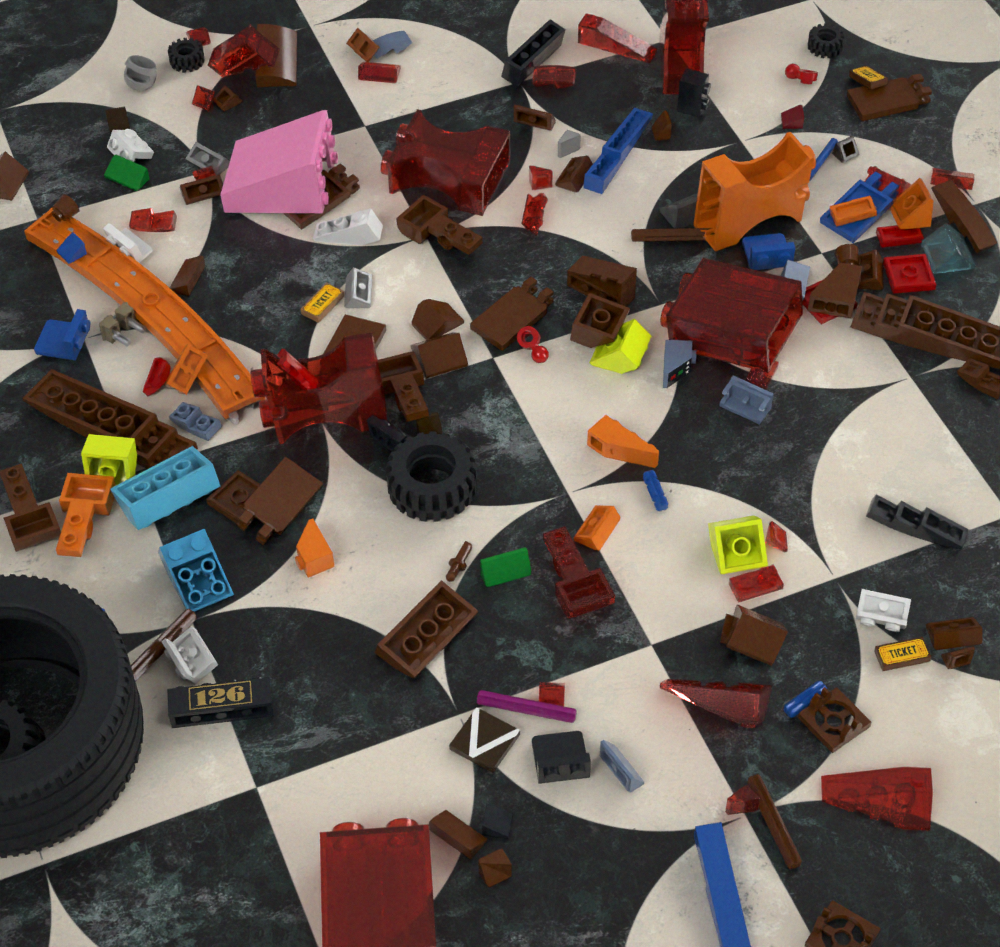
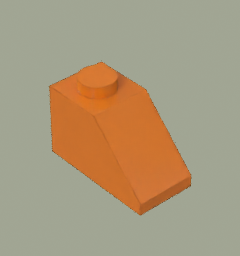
(313, 551)

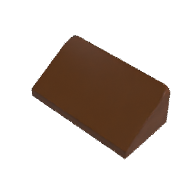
(534, 117)
(574, 173)
(201, 189)
(872, 271)
(188, 275)
(954, 633)
(457, 833)

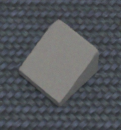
(568, 143)

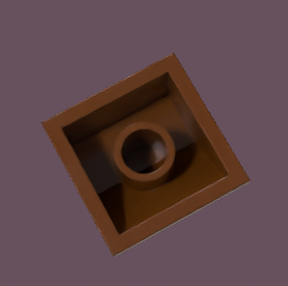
(598, 321)

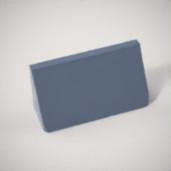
(620, 766)

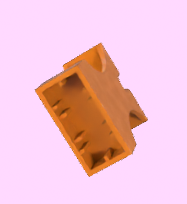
(742, 194)

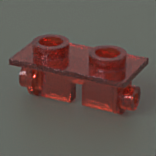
(887, 179)
(534, 212)

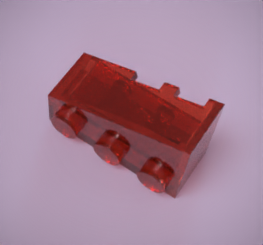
(242, 52)

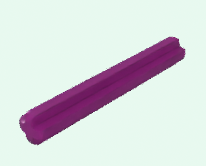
(526, 706)

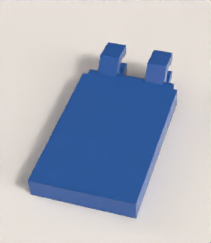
(881, 200)

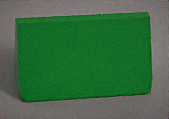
(127, 173)
(505, 567)

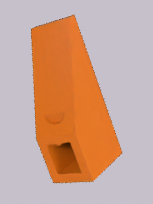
(618, 443)

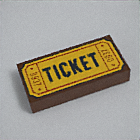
(868, 77)
(902, 654)

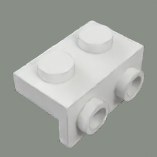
(129, 145)
(127, 242)
(883, 610)
(190, 655)

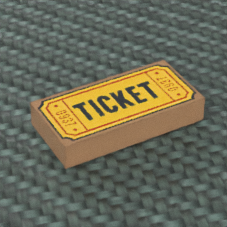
(322, 302)

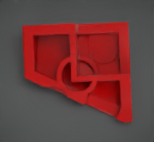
(298, 373)

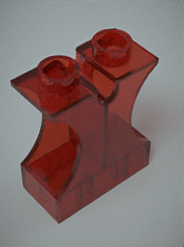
(681, 40)
(457, 163)
(346, 389)

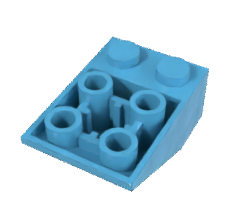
(195, 571)

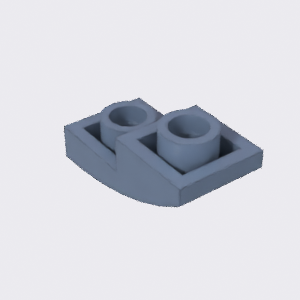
(395, 40)
(193, 421)

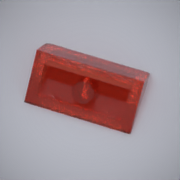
(378, 72)
(960, 179)

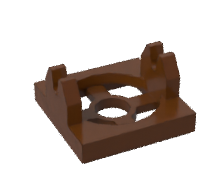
(847, 732)
(837, 911)

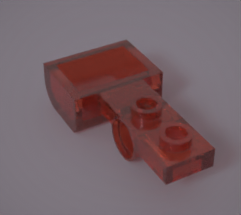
(580, 589)

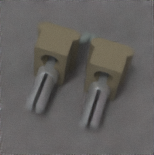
(126, 319)

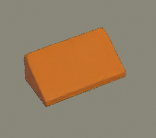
(597, 527)

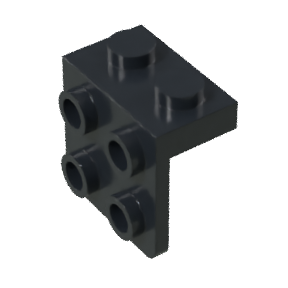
(560, 757)

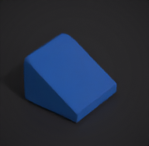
(72, 248)

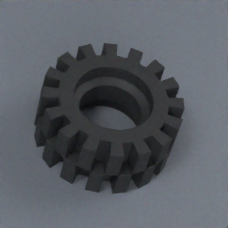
(825, 40)
(186, 55)

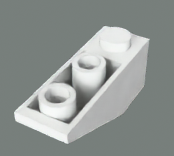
(352, 229)

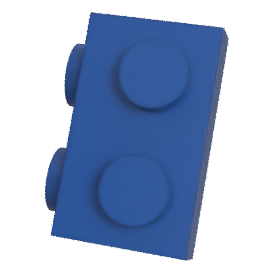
(768, 251)
(63, 338)

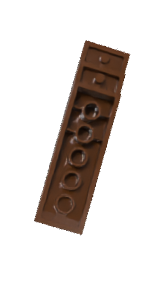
(928, 328)
(100, 413)

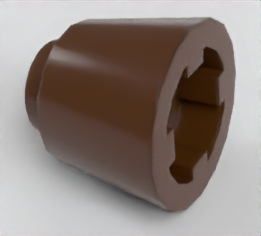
(64, 208)
(847, 254)

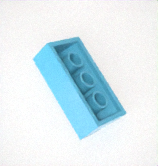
(166, 487)

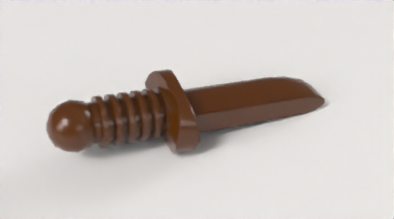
(458, 564)

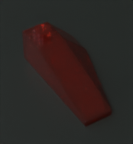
(605, 35)
(738, 703)
(890, 794)

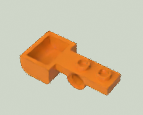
(81, 499)

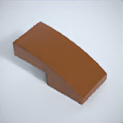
(362, 45)

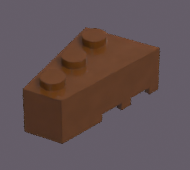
(603, 279)

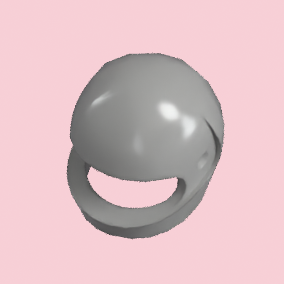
(139, 72)

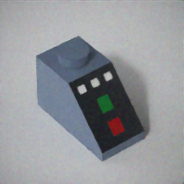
(677, 361)

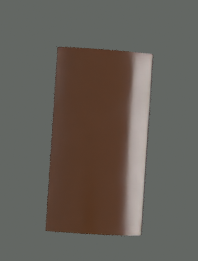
(285, 68)
(426, 630)

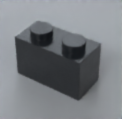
(693, 92)

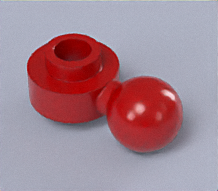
(793, 71)
(539, 353)

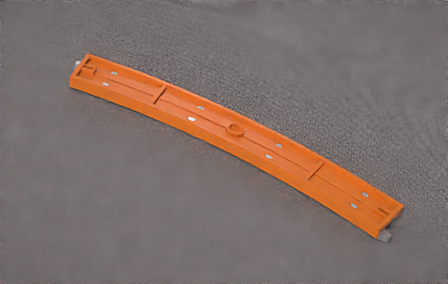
(155, 307)

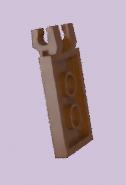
(890, 99)
(338, 188)
(511, 313)
(353, 326)
(279, 499)

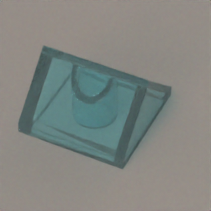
(947, 251)

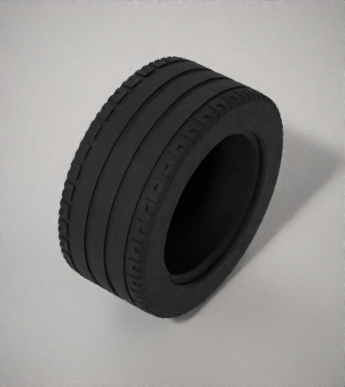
(95, 749)

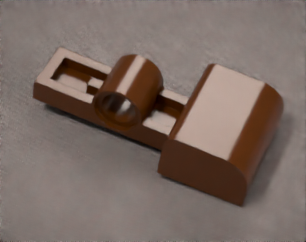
(429, 218)
(402, 376)
(31, 522)

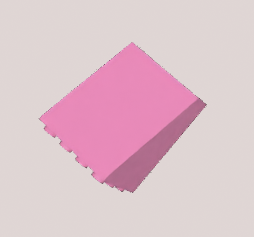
(281, 168)

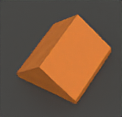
(913, 207)

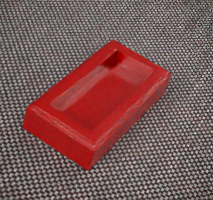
(894, 236)

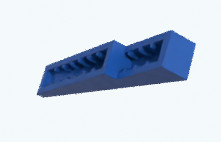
(616, 151)
(721, 886)

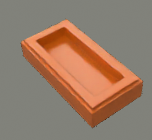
(853, 210)

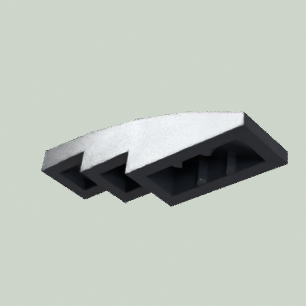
(919, 524)

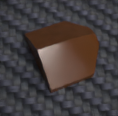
(435, 318)

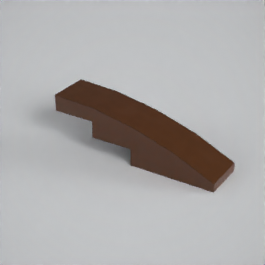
(964, 215)

